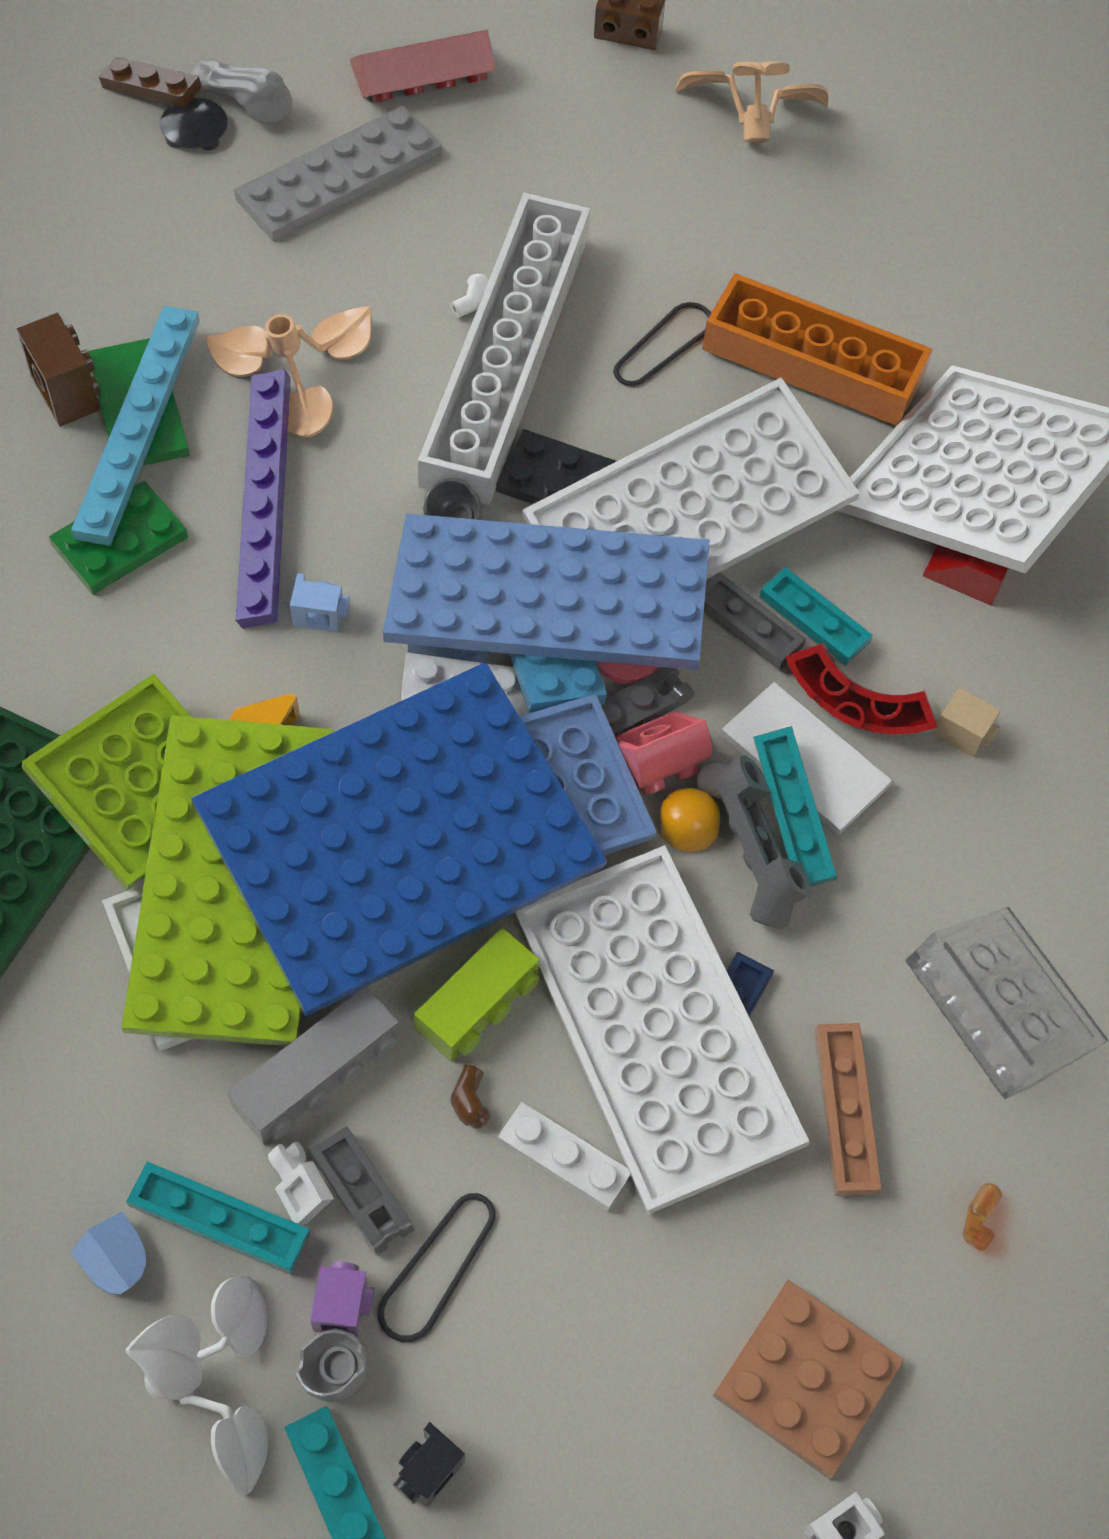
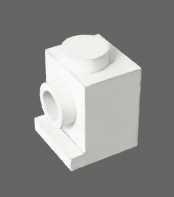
(857, 1513)

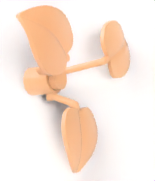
(757, 118)
(243, 349)

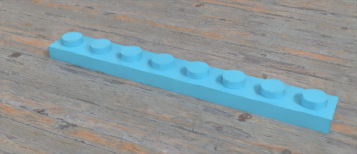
(135, 427)

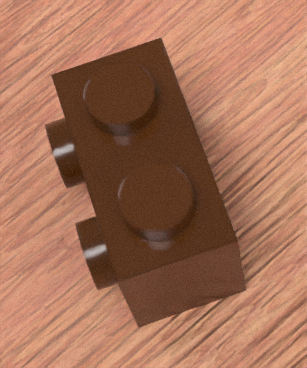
(627, 21)

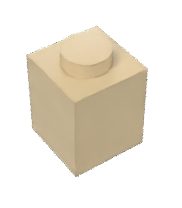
(968, 722)

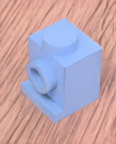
(318, 605)

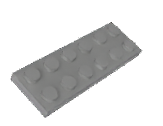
(337, 172)

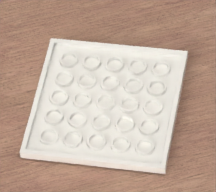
(986, 468)

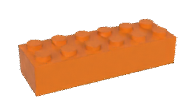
(816, 349)

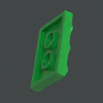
(142, 534)

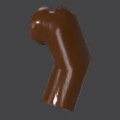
(465, 1100)

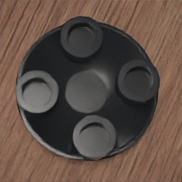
(195, 125)

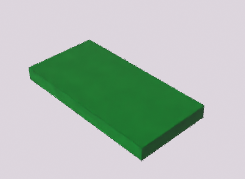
(114, 373)

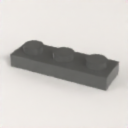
(751, 621)

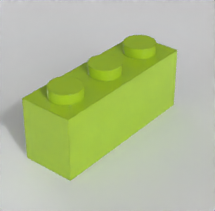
(477, 995)

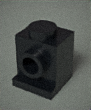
(428, 1466)

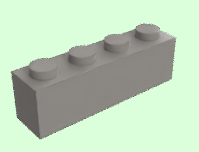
(315, 1065)

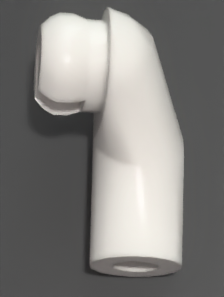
(470, 302)

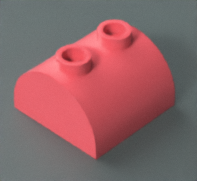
(665, 748)

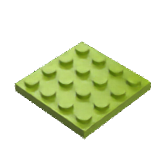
(109, 775)

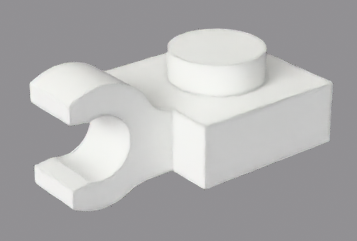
(302, 1185)

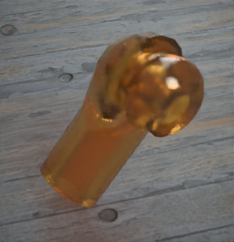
(977, 1213)

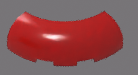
(854, 703)

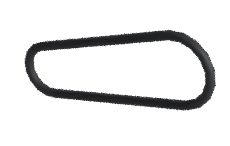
(650, 334)
(411, 1338)

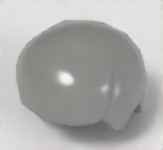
(332, 1365)

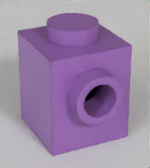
(341, 1298)

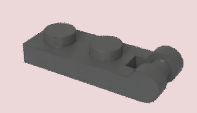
(643, 702)
(360, 1189)

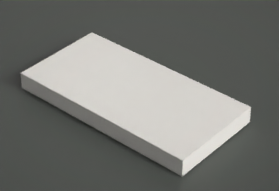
(837, 773)

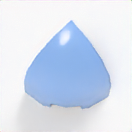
(111, 1254)

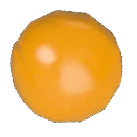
(689, 820)

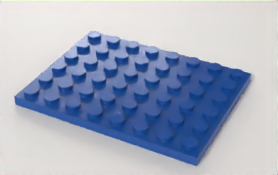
(396, 836)

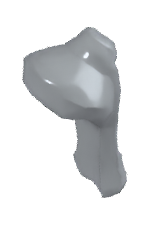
(255, 89)

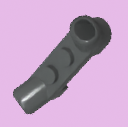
(778, 879)

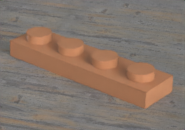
(847, 1110)

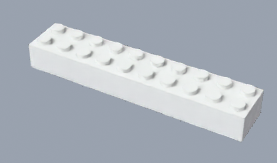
(505, 346)

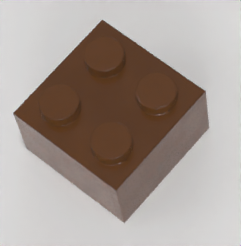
(60, 368)

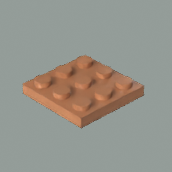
(808, 1379)

